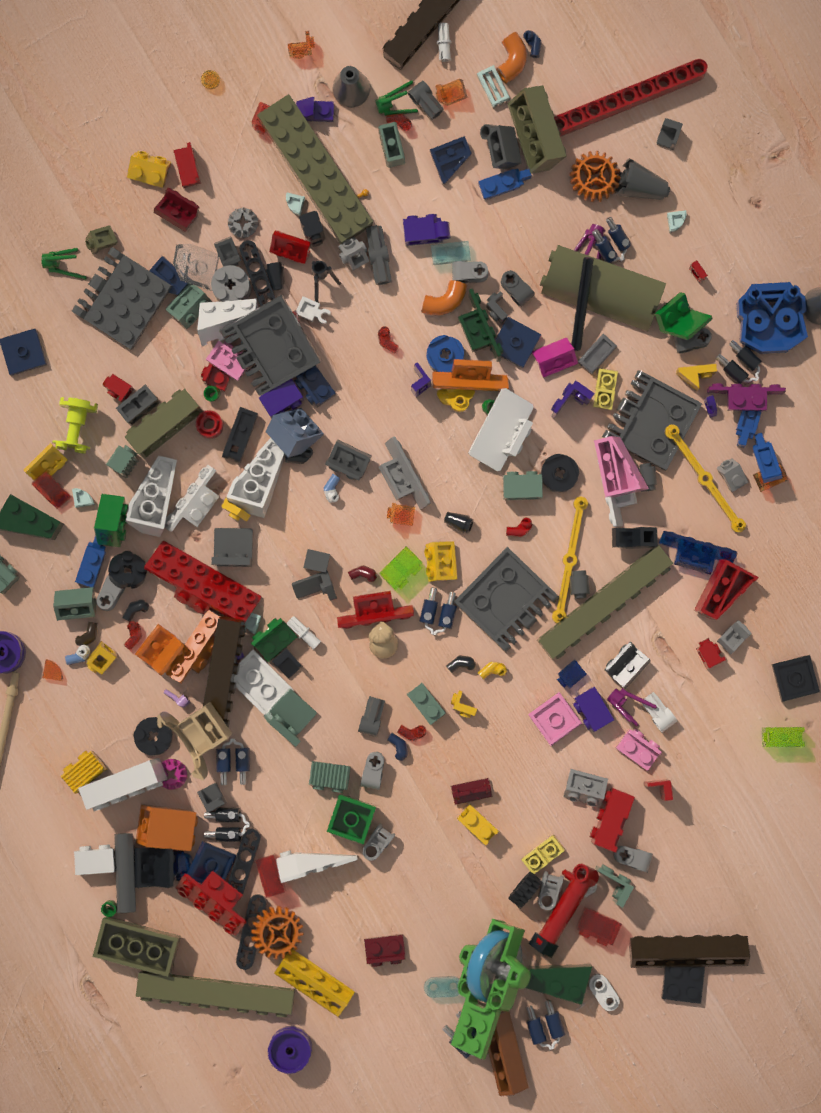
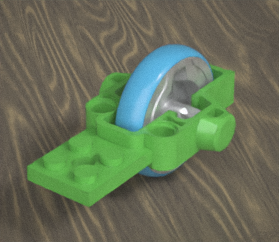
(489, 980)

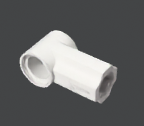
(661, 716)

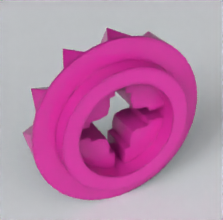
(181, 774)

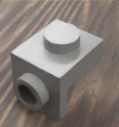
(732, 474)
(734, 636)

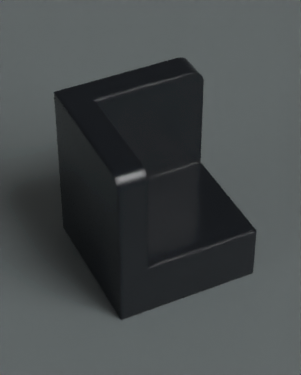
(287, 663)

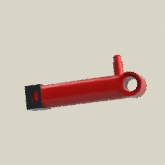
(546, 940)

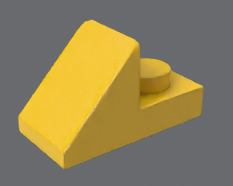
(691, 373)

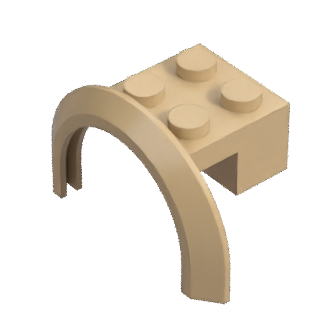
(198, 733)

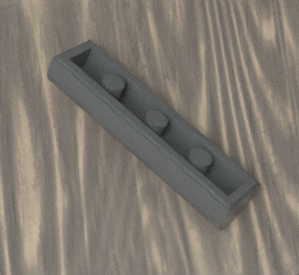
(125, 872)

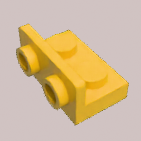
(49, 459)
(440, 561)

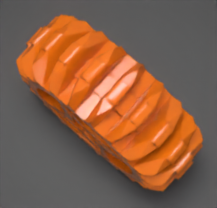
(589, 171)
(272, 938)

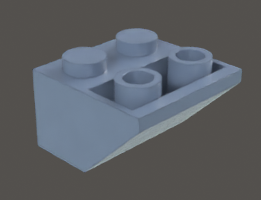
(293, 431)

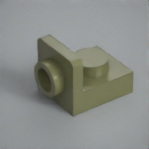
(100, 239)

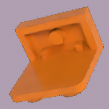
(160, 649)

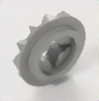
(249, 228)

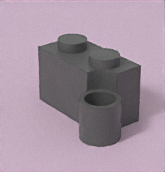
(502, 145)

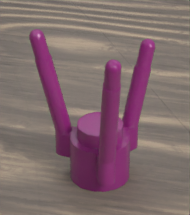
(588, 234)
(618, 699)

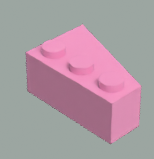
(617, 468)

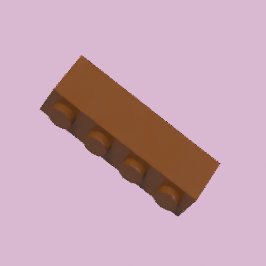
(506, 1058)

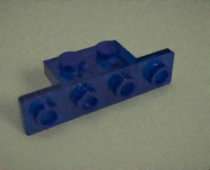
(695, 553)

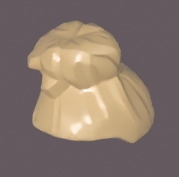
(383, 641)

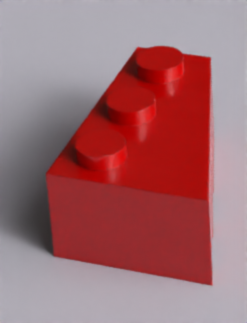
(723, 588)
(611, 819)

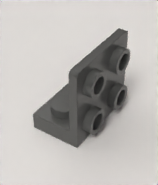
(233, 547)

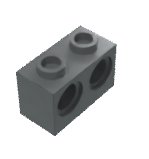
(137, 405)

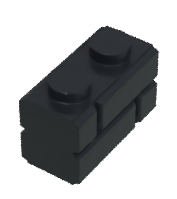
(312, 228)

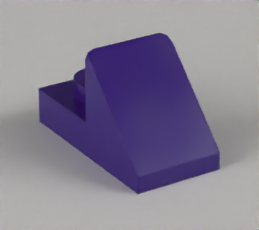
(316, 110)

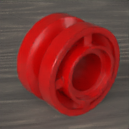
(203, 418)

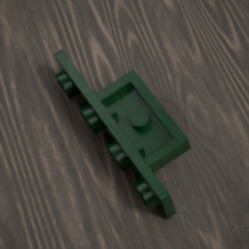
(477, 329)

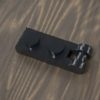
(240, 434)

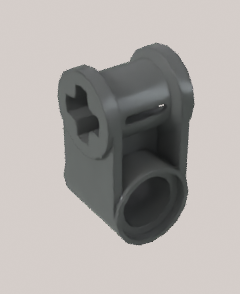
(519, 290)
(693, 343)

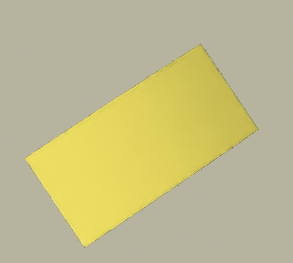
(605, 388)
(543, 854)

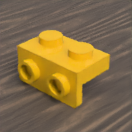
(148, 168)

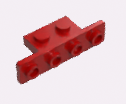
(374, 608)

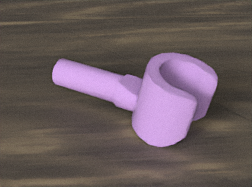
(183, 701)

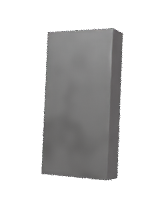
(597, 354)

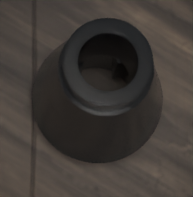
(276, 275)
(459, 521)

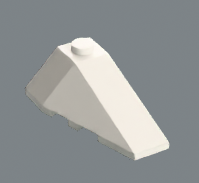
(257, 482)
(150, 503)
(300, 864)

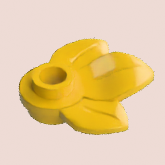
(450, 396)

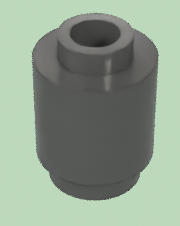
(649, 475)
(579, 584)

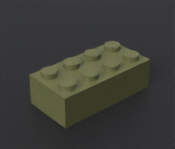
(536, 129)
(163, 424)
(136, 946)

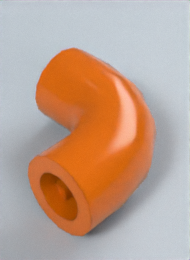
(516, 58)
(446, 303)

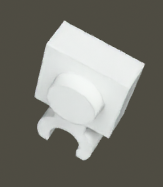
(310, 309)

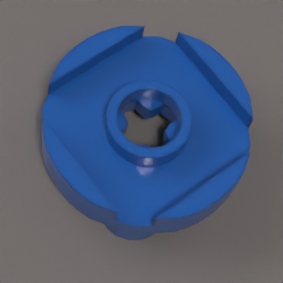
(435, 349)

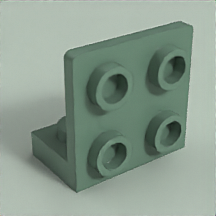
(290, 716)
(620, 893)

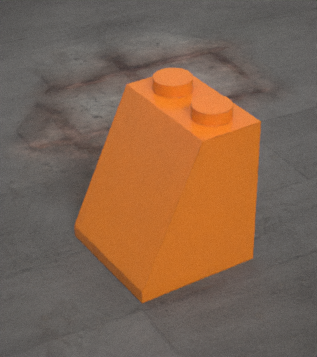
(166, 827)

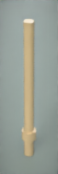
(11, 692)

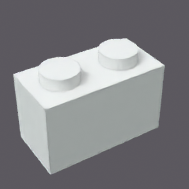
(94, 860)

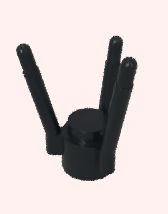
(320, 272)

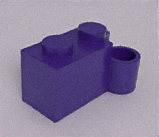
(425, 230)

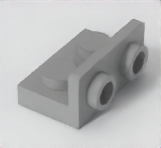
(585, 788)

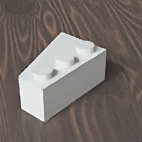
(219, 314)

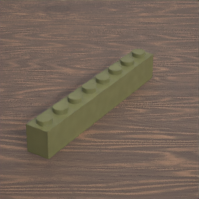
(604, 602)
(216, 993)

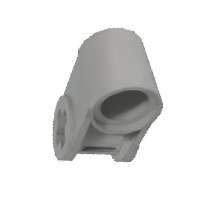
(467, 271)
(111, 591)
(372, 774)
(378, 841)
(636, 858)
(550, 889)

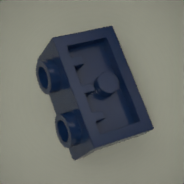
(315, 385)

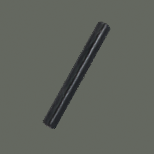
(582, 302)

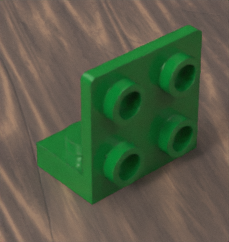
(679, 320)
(274, 639)

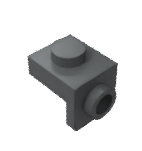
(227, 252)
(496, 311)

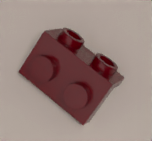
(177, 209)

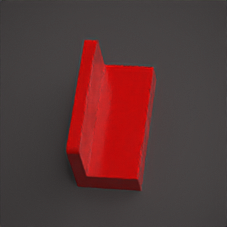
(187, 166)
(665, 788)

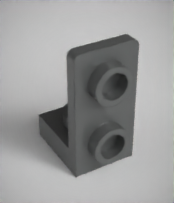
(314, 584)

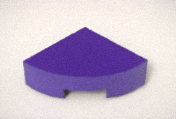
(711, 406)

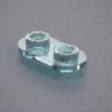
(443, 988)

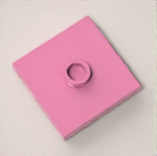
(554, 719)

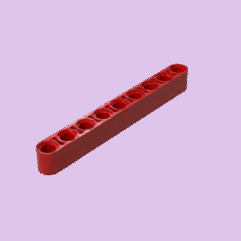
(636, 93)

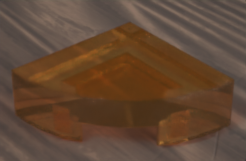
(52, 671)

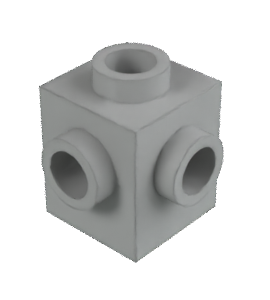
(353, 253)

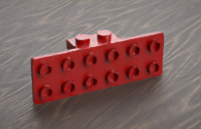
(200, 584)

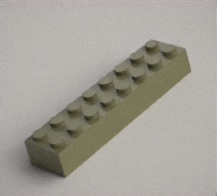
(314, 169)

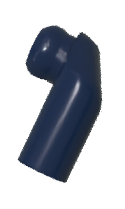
(534, 41)
(401, 746)

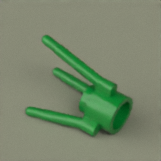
(384, 102)
(52, 260)

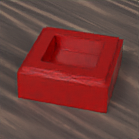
(698, 272)

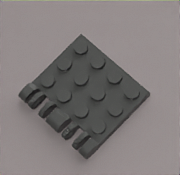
(125, 300)
(272, 342)
(655, 410)
(503, 596)

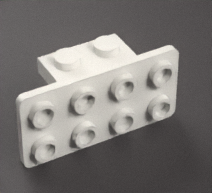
(503, 430)

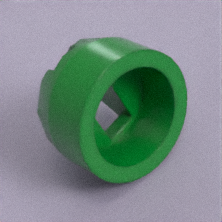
(209, 390)
(487, 405)
(108, 911)

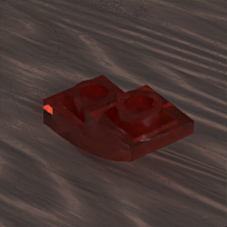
(51, 489)

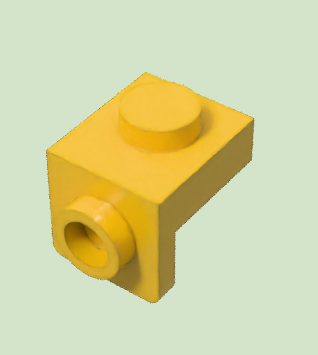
(235, 512)
(465, 710)

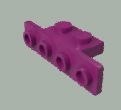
(746, 398)

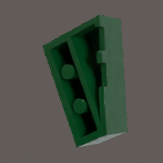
(25, 519)
(561, 981)

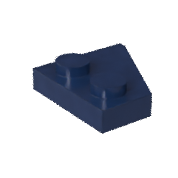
(450, 157)
(166, 271)

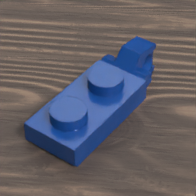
(503, 183)
(747, 426)
(766, 459)
(91, 564)

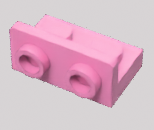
(225, 360)
(638, 749)

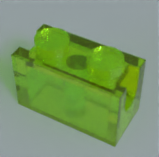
(401, 568)
(783, 737)

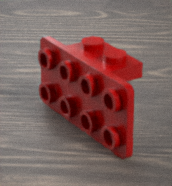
(215, 899)

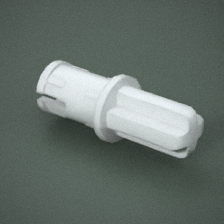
(444, 42)
(303, 632)

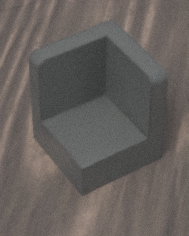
(669, 133)
(316, 561)
(211, 797)

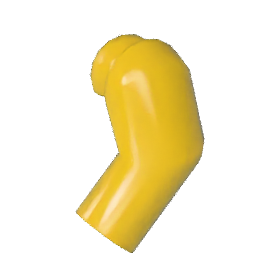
(493, 668)

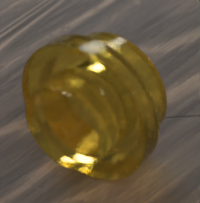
(210, 79)

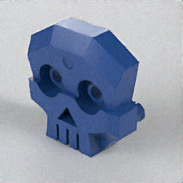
(772, 333)

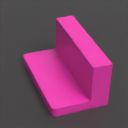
(555, 357)

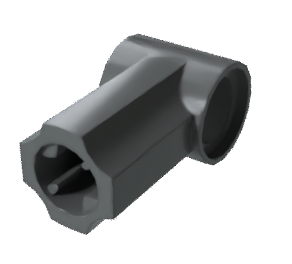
(422, 96)
(371, 720)

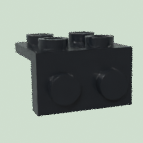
(154, 867)

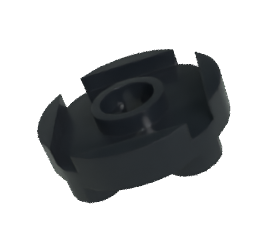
(564, 463)
(131, 561)
(152, 747)

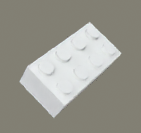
(124, 783)

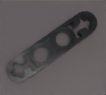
(260, 274)
(245, 865)
(247, 932)

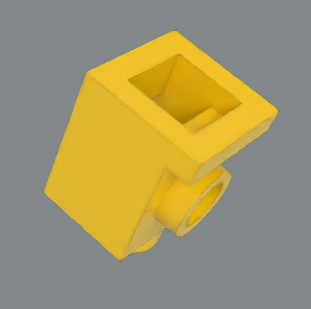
(101, 665)

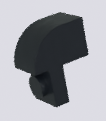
(634, 537)

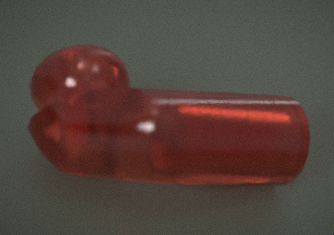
(401, 120)
(385, 341)

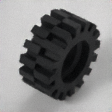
(525, 890)

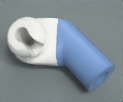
(330, 490)
(80, 655)

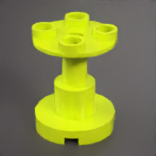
(76, 418)

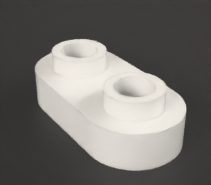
(603, 992)

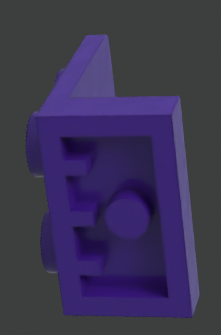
(581, 394)

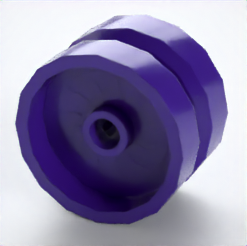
(14, 652)
(283, 1059)

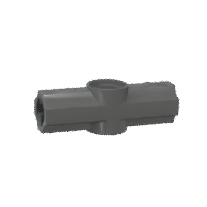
(378, 255)

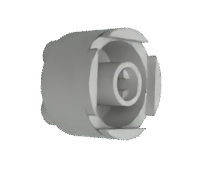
(224, 277)

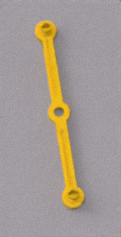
(579, 504)
(737, 524)

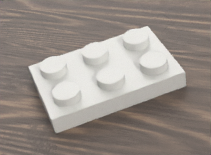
(260, 682)

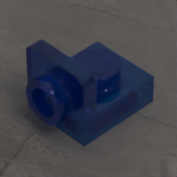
(571, 674)

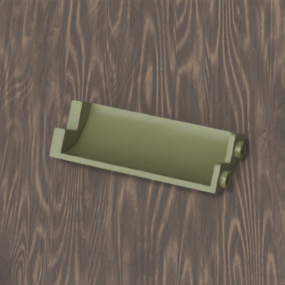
(612, 291)

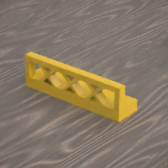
(316, 980)

